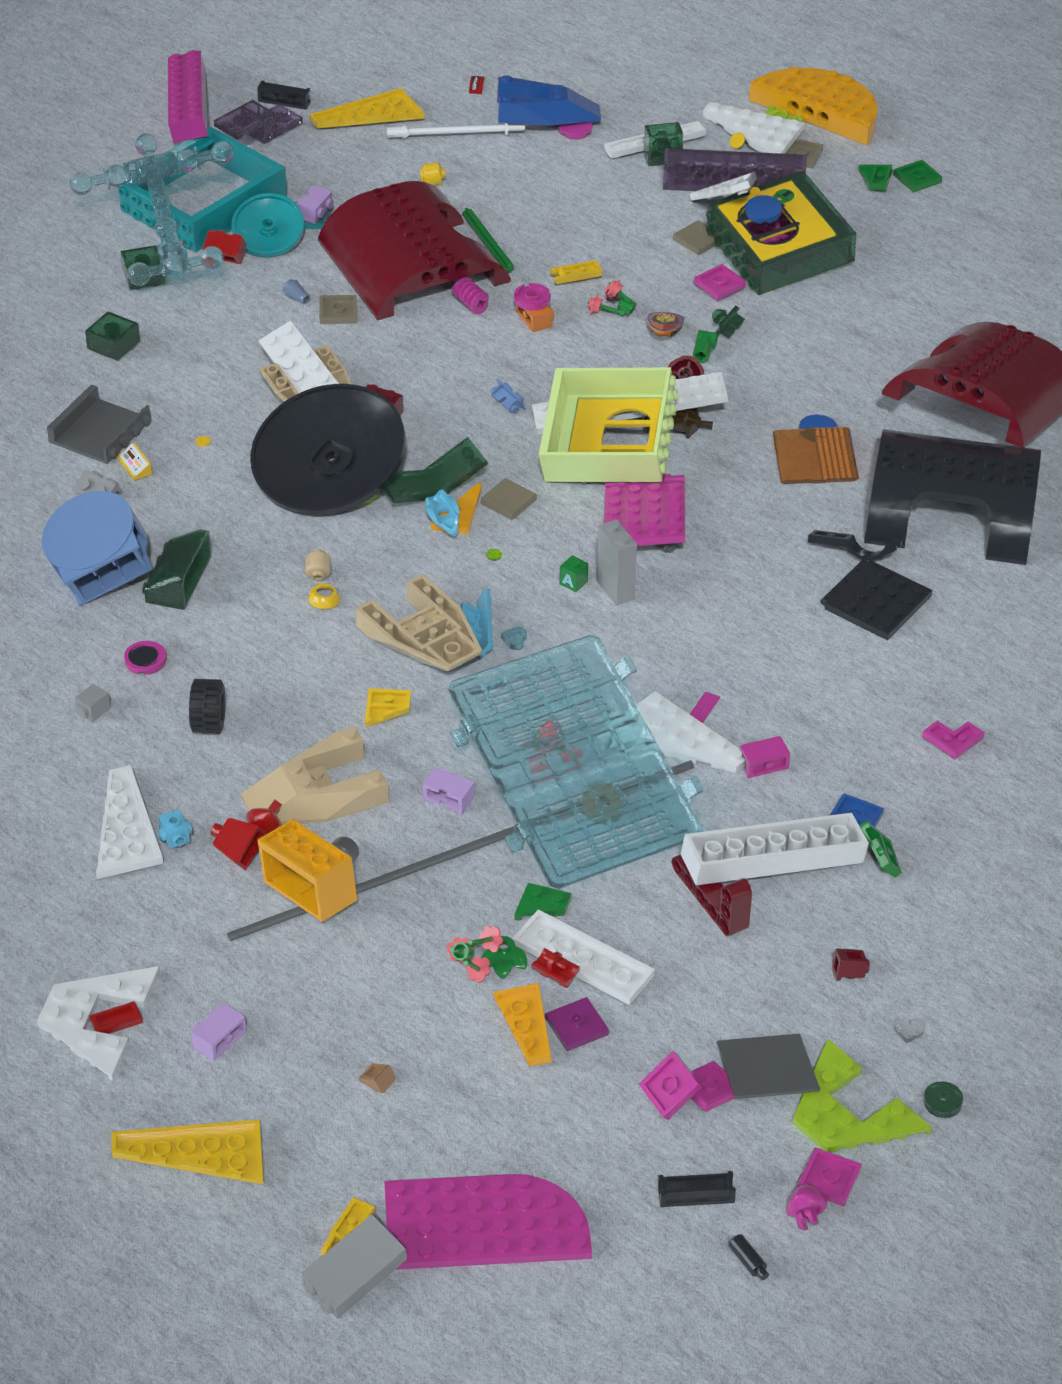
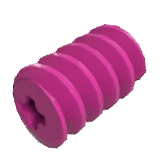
(471, 295)

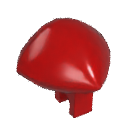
(265, 818)

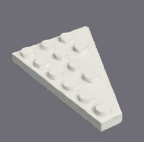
(761, 131)
(727, 188)

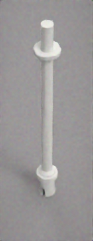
(397, 132)

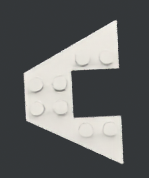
(72, 1002)

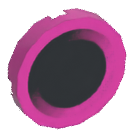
(145, 657)

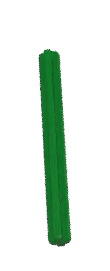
(487, 239)

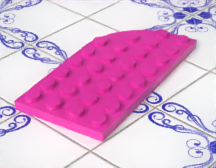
(485, 1221)

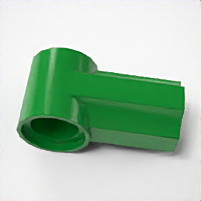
(704, 344)

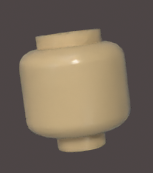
(317, 565)

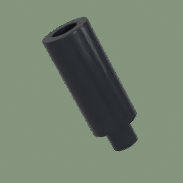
(749, 1257)

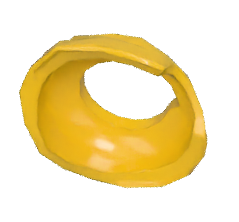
(323, 602)

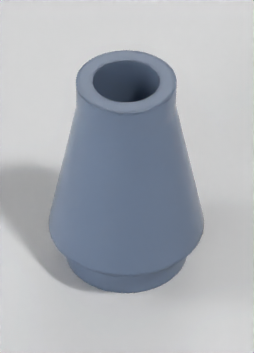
(294, 290)

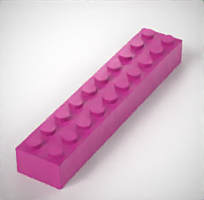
(187, 96)

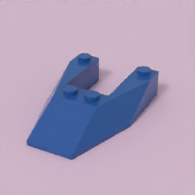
(542, 103)

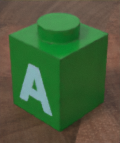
(574, 573)

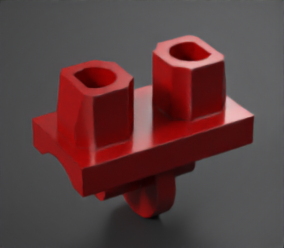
(556, 967)

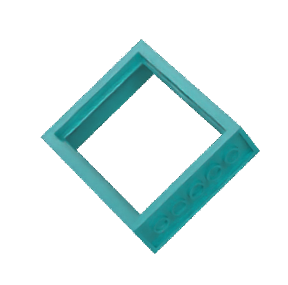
(260, 171)

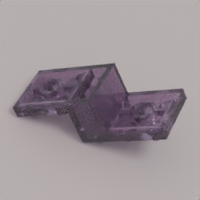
(258, 121)

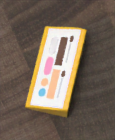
(135, 462)

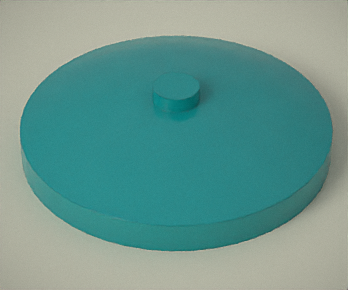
(268, 224)

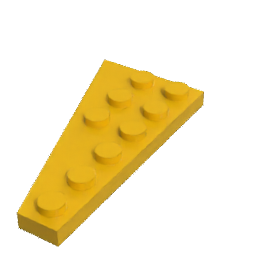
(380, 108)
(212, 1149)

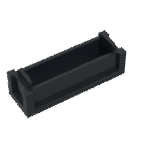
(283, 95)
(696, 1189)

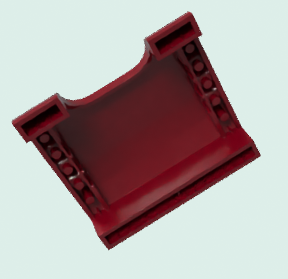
(402, 243)
(1009, 365)

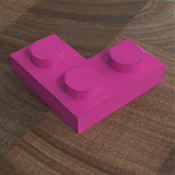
(953, 742)

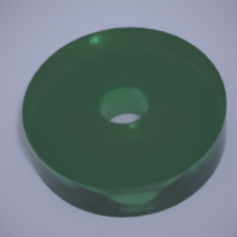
(941, 1108)

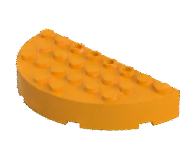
(820, 99)

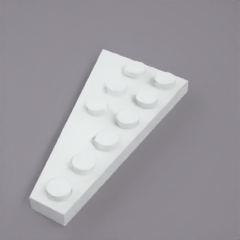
(126, 829)

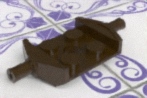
(685, 421)

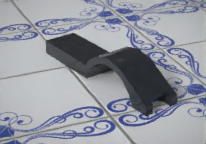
(850, 542)

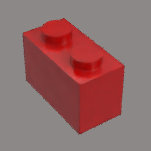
(232, 245)

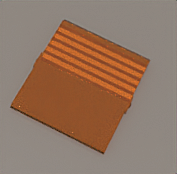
(815, 455)

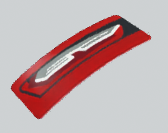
(476, 84)

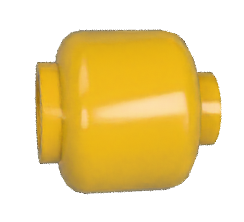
(432, 173)

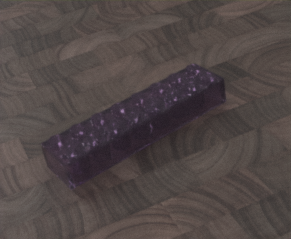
(704, 168)

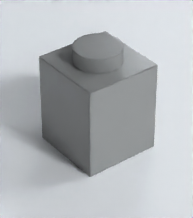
(92, 703)

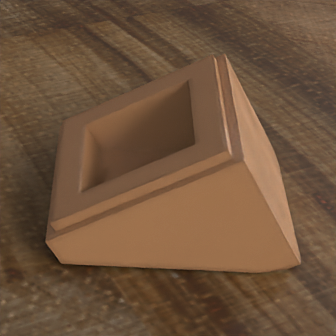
(378, 1077)

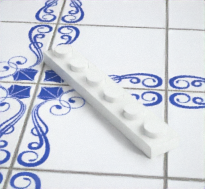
(636, 144)

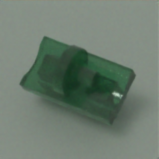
(727, 320)

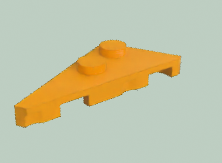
(467, 507)

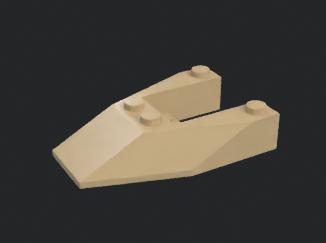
(432, 636)
(307, 789)

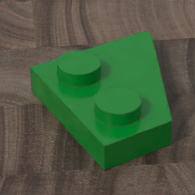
(876, 175)
(882, 849)

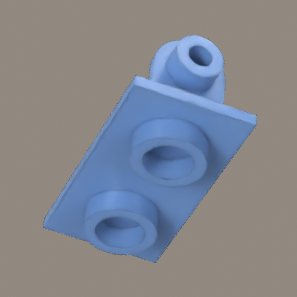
(513, 400)

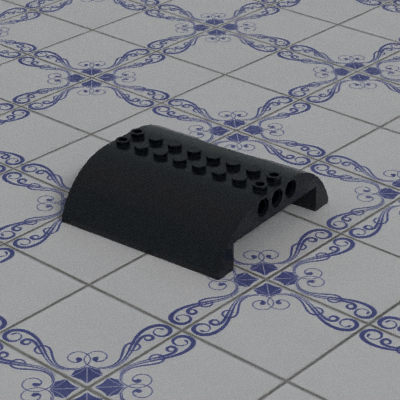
(959, 471)

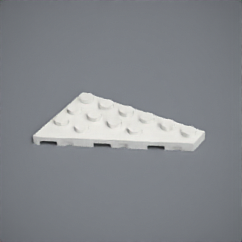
(686, 737)

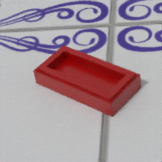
(116, 1018)

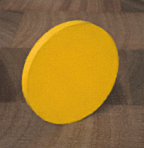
(737, 140)

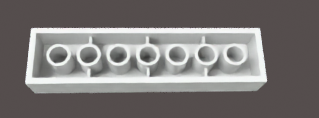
(774, 848)

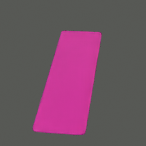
(704, 706)

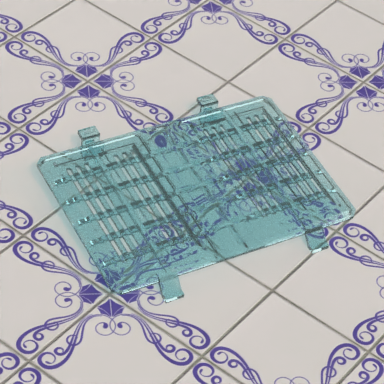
(574, 760)

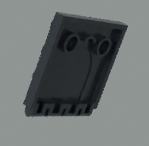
(876, 598)

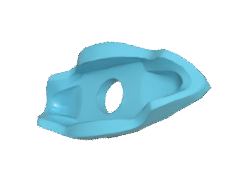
(443, 503)

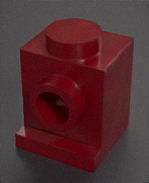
(850, 964)

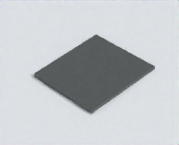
(767, 1066)

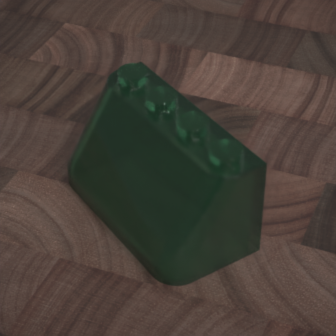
(178, 570)

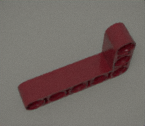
(726, 905)

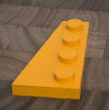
(526, 1020)

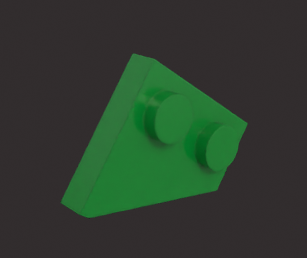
(542, 898)

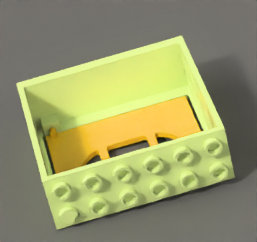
(581, 410)

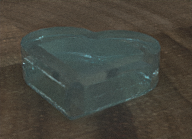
(514, 637)

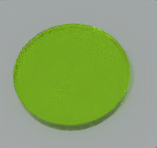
(494, 554)

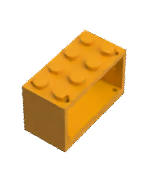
(307, 870)

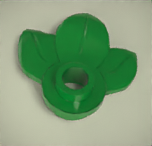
(506, 958)

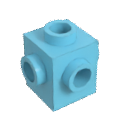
(174, 829)

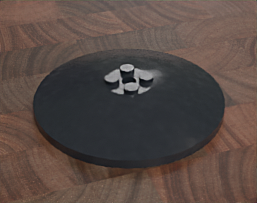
(321, 423)

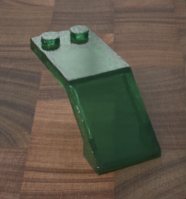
(444, 473)

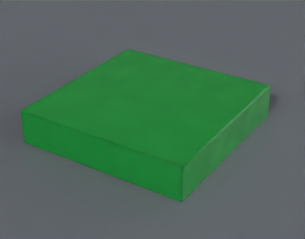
(917, 176)

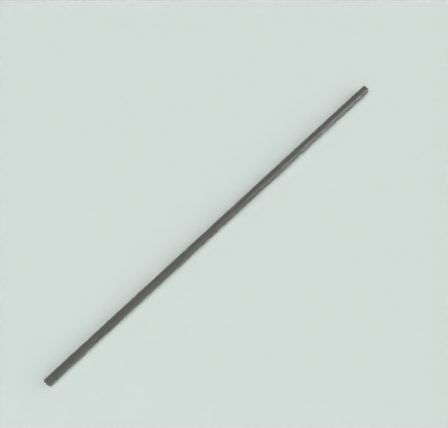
(415, 867)

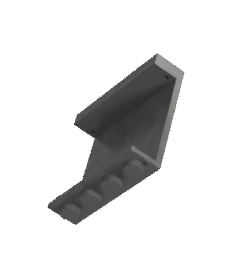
(96, 426)

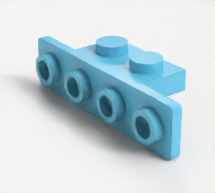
(480, 620)

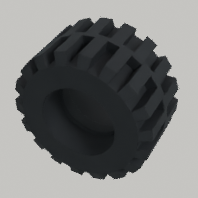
(207, 706)

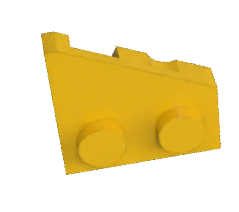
(386, 704)

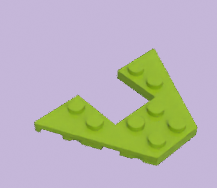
(833, 1125)

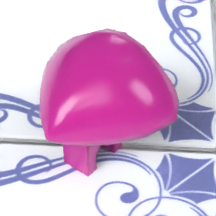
(805, 1203)

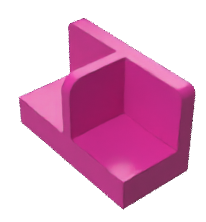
(765, 756)

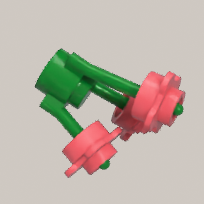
(613, 291)

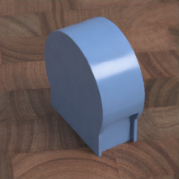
(96, 544)

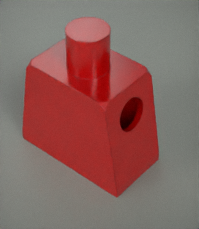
(237, 840)

